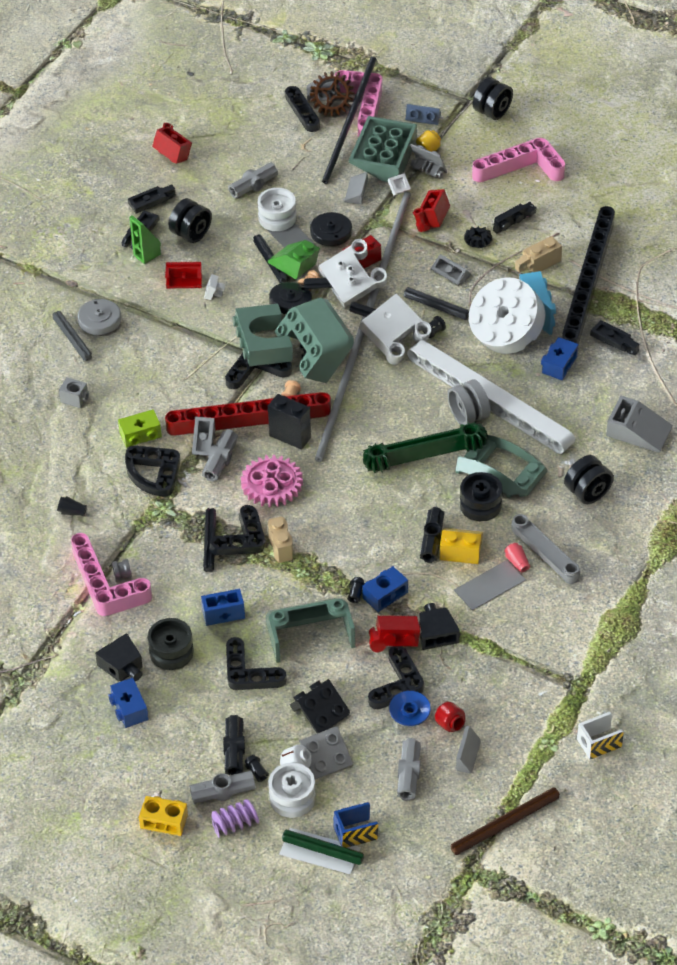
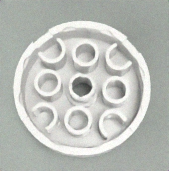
(506, 315)

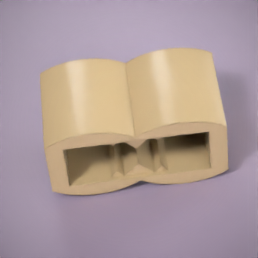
(280, 539)

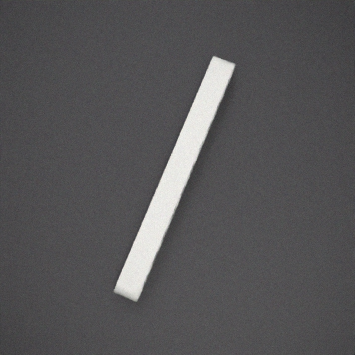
(500, 401)

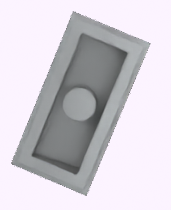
(356, 188)
(450, 270)
(467, 751)

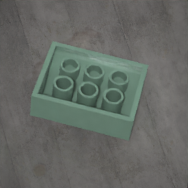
(384, 147)

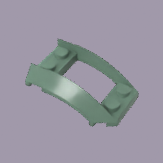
(523, 484)

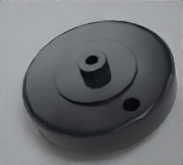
(331, 229)
(289, 295)

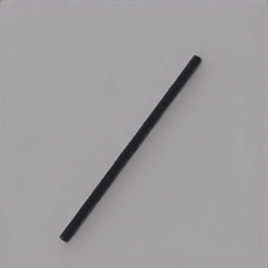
(348, 121)

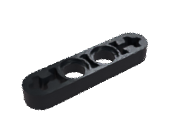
(304, 108)

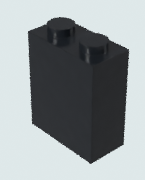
(289, 421)

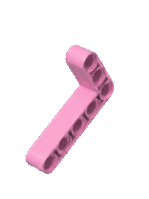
(371, 95)
(520, 156)
(105, 598)

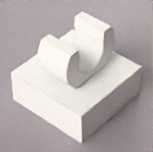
(399, 184)
(214, 288)

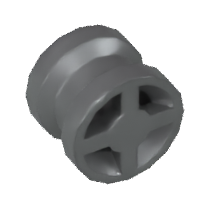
(121, 569)

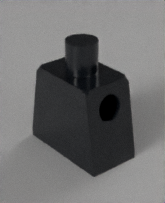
(437, 627)
(120, 659)

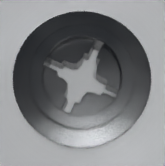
(475, 241)

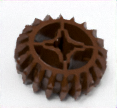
(334, 86)

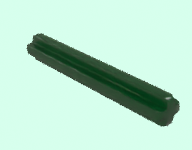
(322, 847)

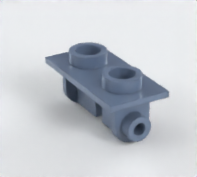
(423, 114)

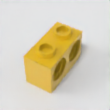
(162, 818)

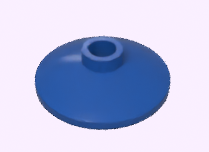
(409, 701)

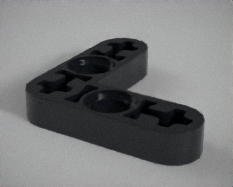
(282, 370)
(245, 539)
(241, 672)
(403, 684)

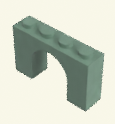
(258, 349)

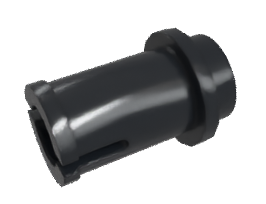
(356, 589)
(253, 763)

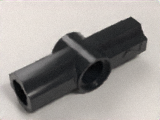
(432, 535)
(234, 745)

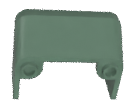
(308, 614)

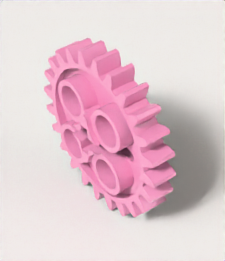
(271, 480)

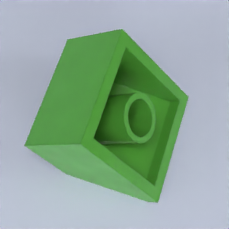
(296, 258)

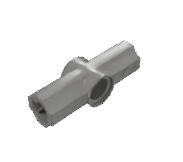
(253, 180)
(220, 455)
(409, 769)
(231, 785)

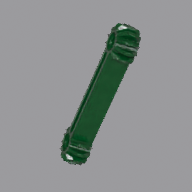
(468, 437)

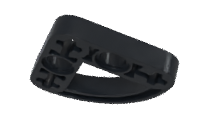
(165, 464)

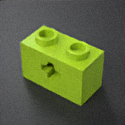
(139, 428)

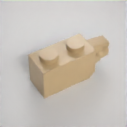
(540, 256)

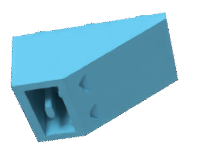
(539, 285)

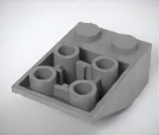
(637, 425)

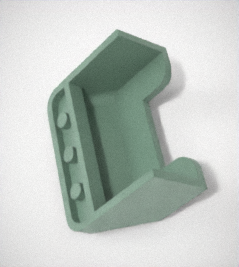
(321, 335)

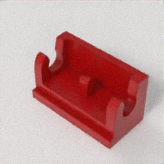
(183, 275)

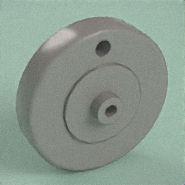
(99, 317)

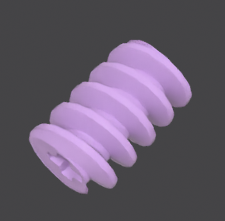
(233, 817)

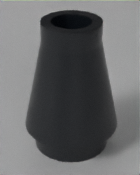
(69, 506)

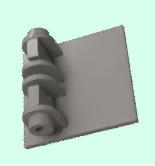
(428, 161)
(327, 752)

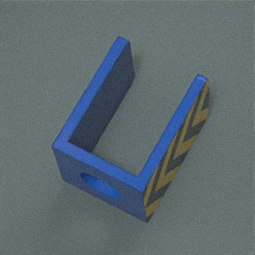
(358, 834)

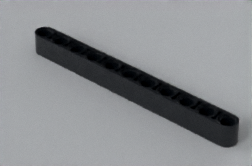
(589, 275)

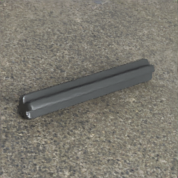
(72, 336)

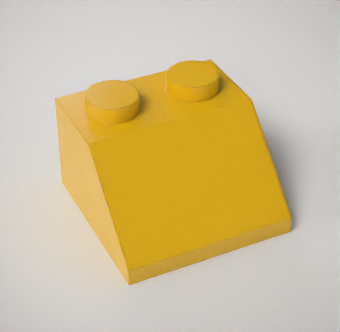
(460, 545)

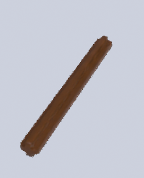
(505, 821)

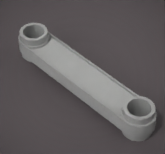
(545, 549)

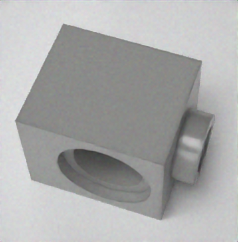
(73, 392)

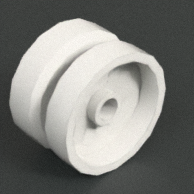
(277, 209)
(292, 790)

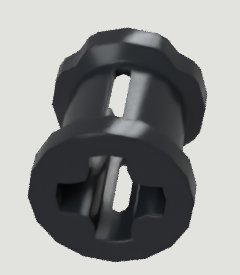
(438, 327)

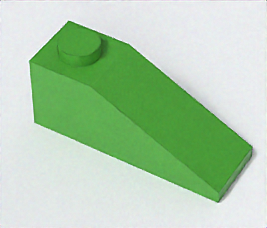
(144, 243)

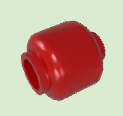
(450, 717)

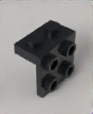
(321, 705)

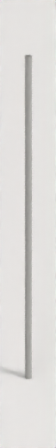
(359, 337)

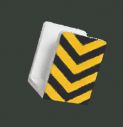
(601, 745)

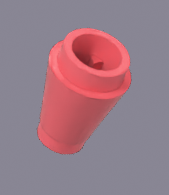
(517, 557)

